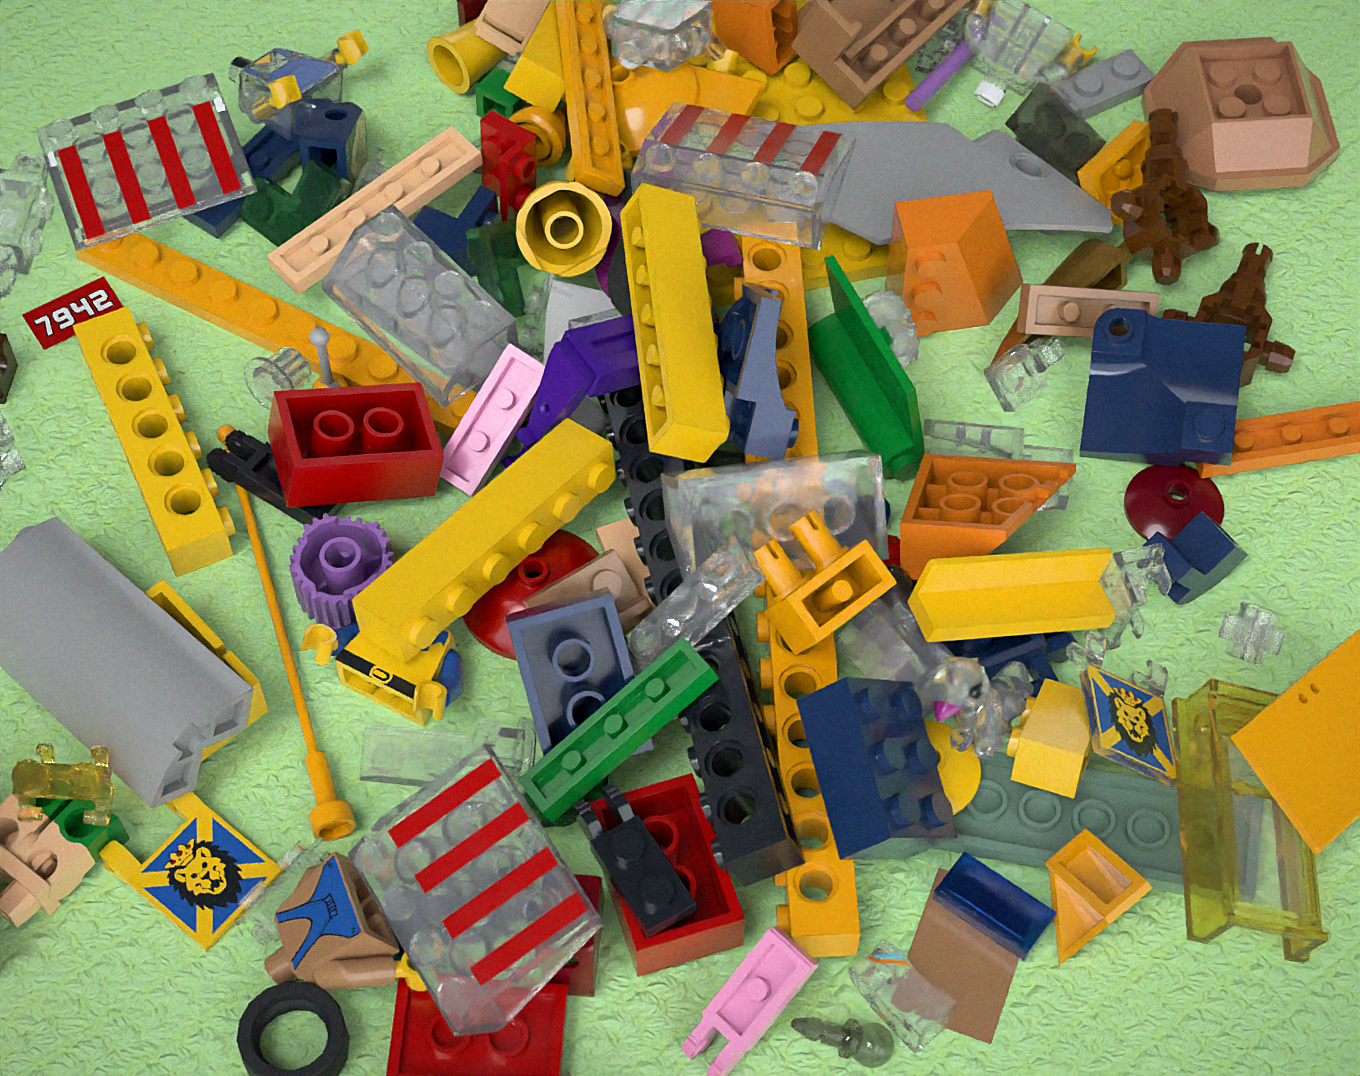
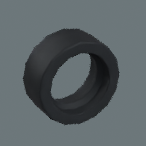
(283, 999)

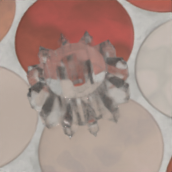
(890, 311)

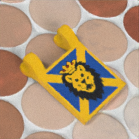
(195, 872)

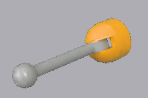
(319, 337)

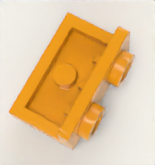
(1117, 166)

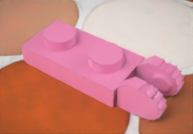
(751, 999)

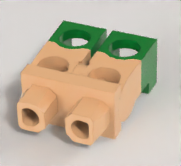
(48, 856)

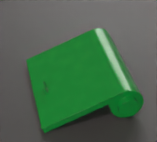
(868, 379)

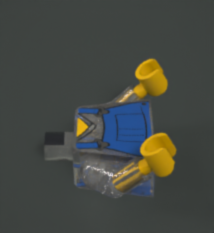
(288, 85)

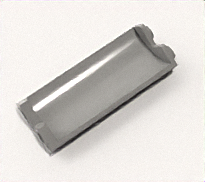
(113, 663)

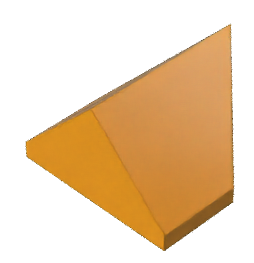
(1089, 891)

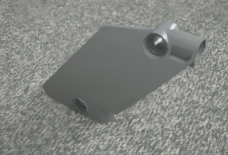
(934, 160)

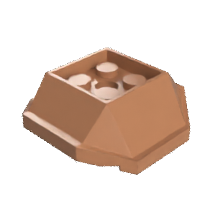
(1245, 113)

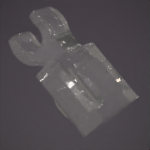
(1019, 372)

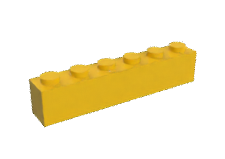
(673, 324)
(484, 540)

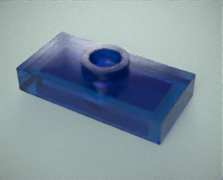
(994, 906)

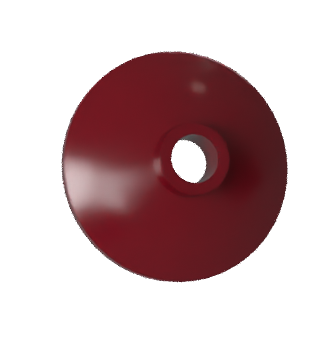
(1152, 508)

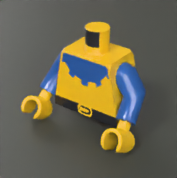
(410, 689)

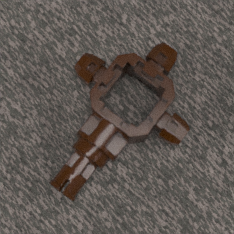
(1165, 192)
(1242, 303)

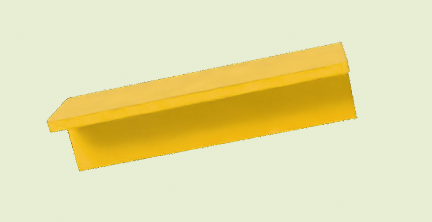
(1012, 594)

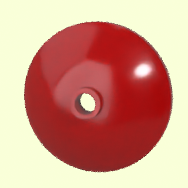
(555, 559)

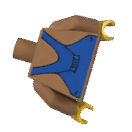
(336, 933)

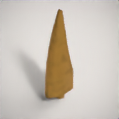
(1088, 265)

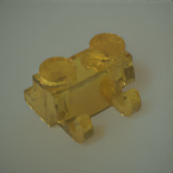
(64, 781)

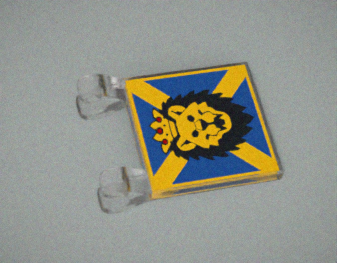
(1126, 716)

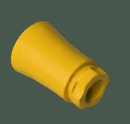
(463, 57)

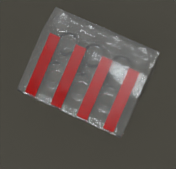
(145, 161)
(748, 172)
(475, 893)

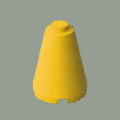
(563, 228)

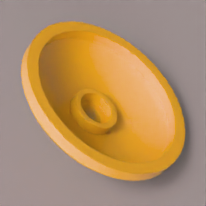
(644, 97)

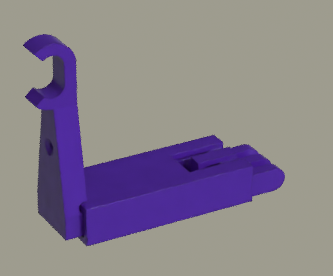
(584, 363)

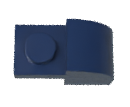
(450, 232)
(1198, 557)

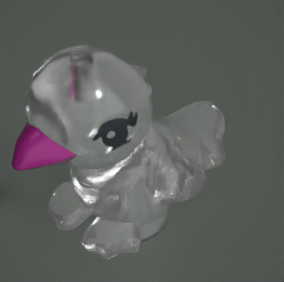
(981, 706)

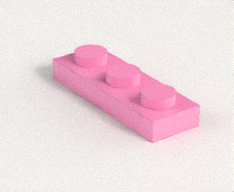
(492, 420)

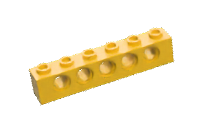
(123, 375)

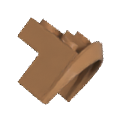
(867, 41)

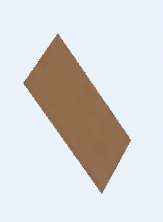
(965, 965)

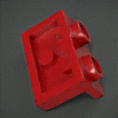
(508, 162)

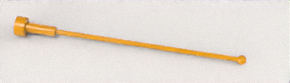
(331, 817)

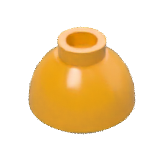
(549, 132)

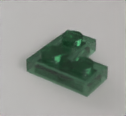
(282, 215)
(496, 257)

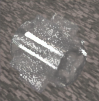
(1252, 633)

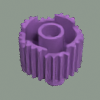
(336, 564)

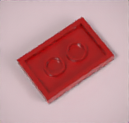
(524, 1047)

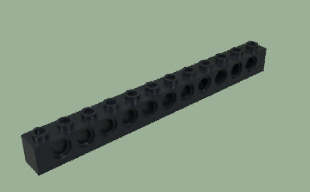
(769, 839)

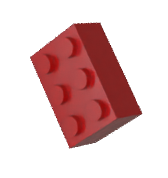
(354, 444)
(684, 835)

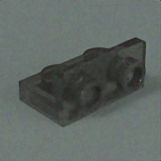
(1055, 131)

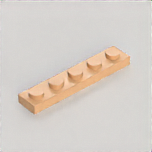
(406, 185)

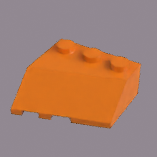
(951, 261)
(972, 505)

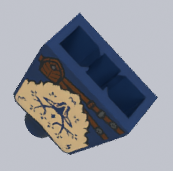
(336, 137)

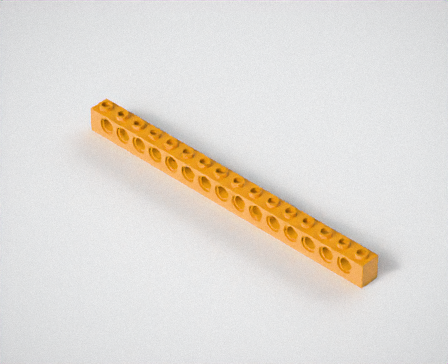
(830, 924)

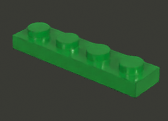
(617, 729)

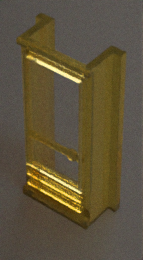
(1237, 845)

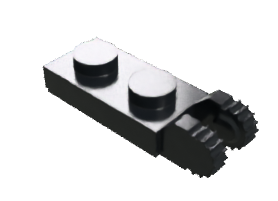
(254, 469)
(635, 864)

